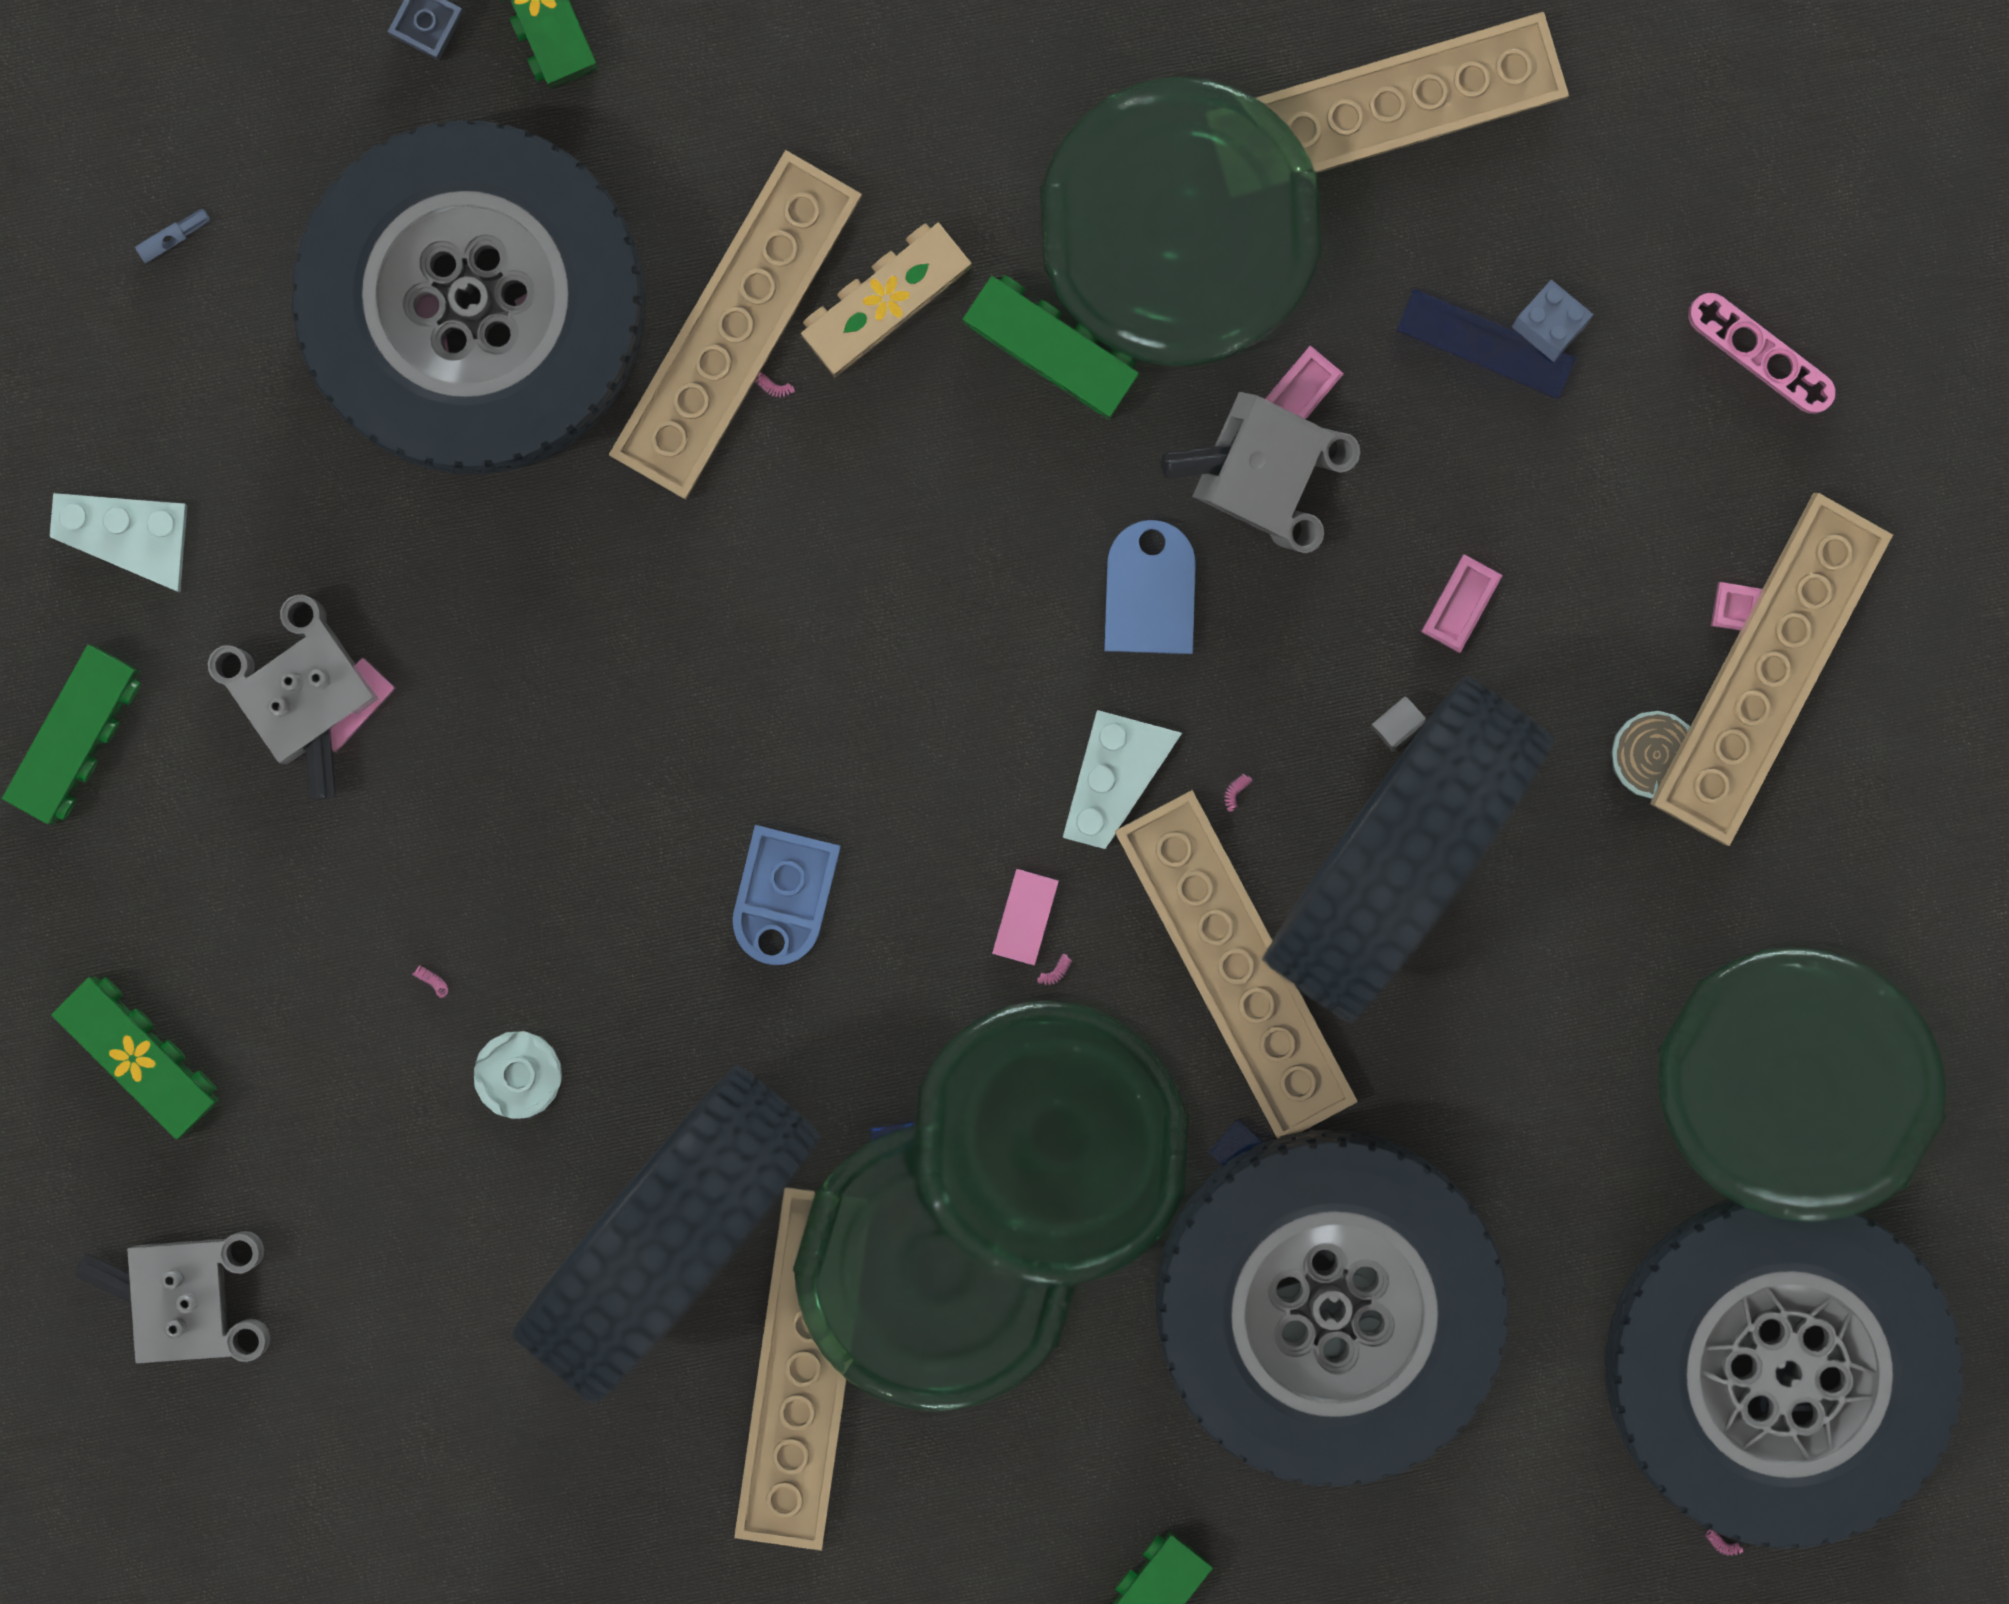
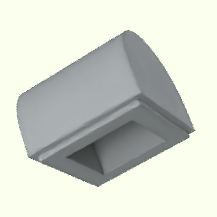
(1399, 724)

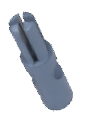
(155, 245)

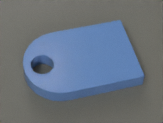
(1150, 594)
(785, 891)

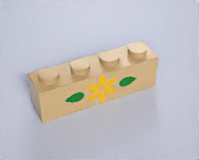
(886, 299)

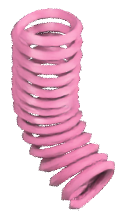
(764, 379)
(1240, 783)
(1061, 966)
(436, 983)
(1733, 1547)

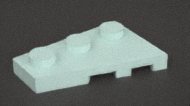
(125, 532)
(1114, 774)

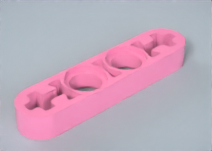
(1765, 347)

